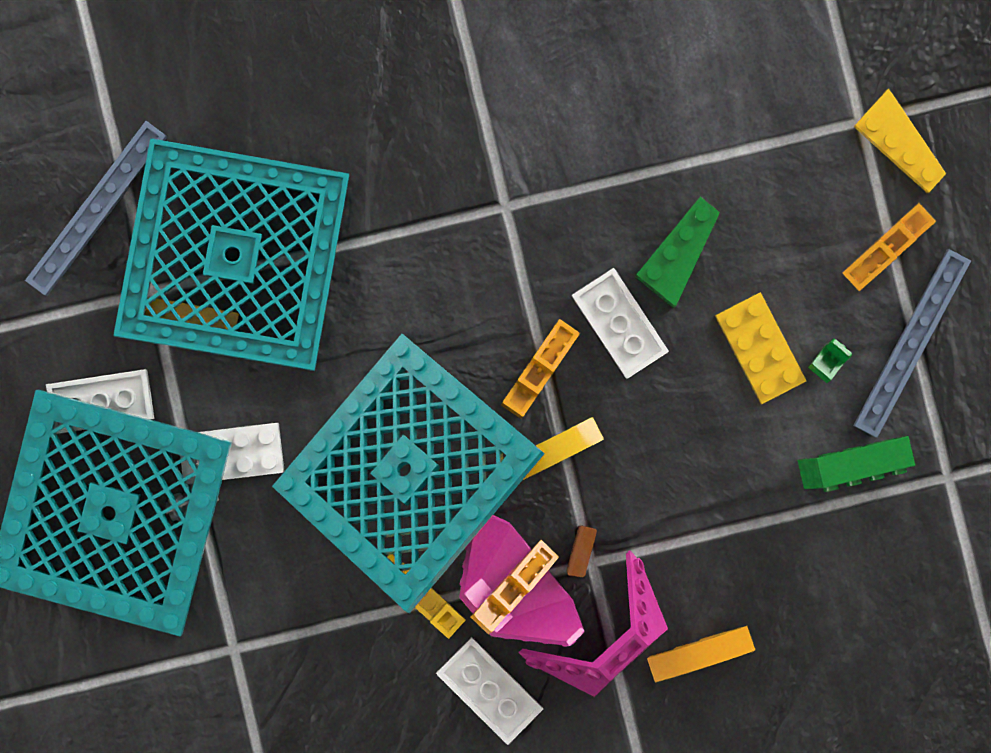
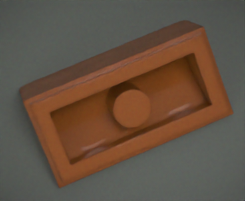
(581, 551)

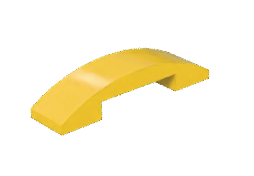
(567, 444)
(438, 610)

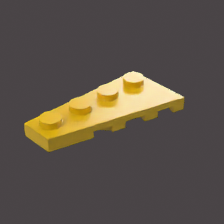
(898, 139)

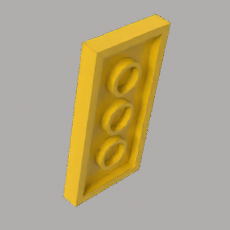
(760, 348)

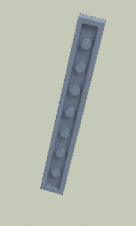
(94, 211)
(912, 343)

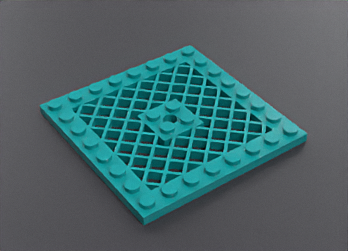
(157, 176)
(213, 456)
(473, 513)

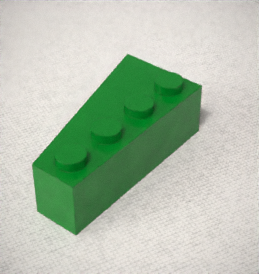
(676, 257)
(857, 463)

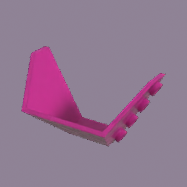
(543, 614)
(646, 627)

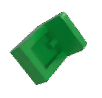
(830, 360)

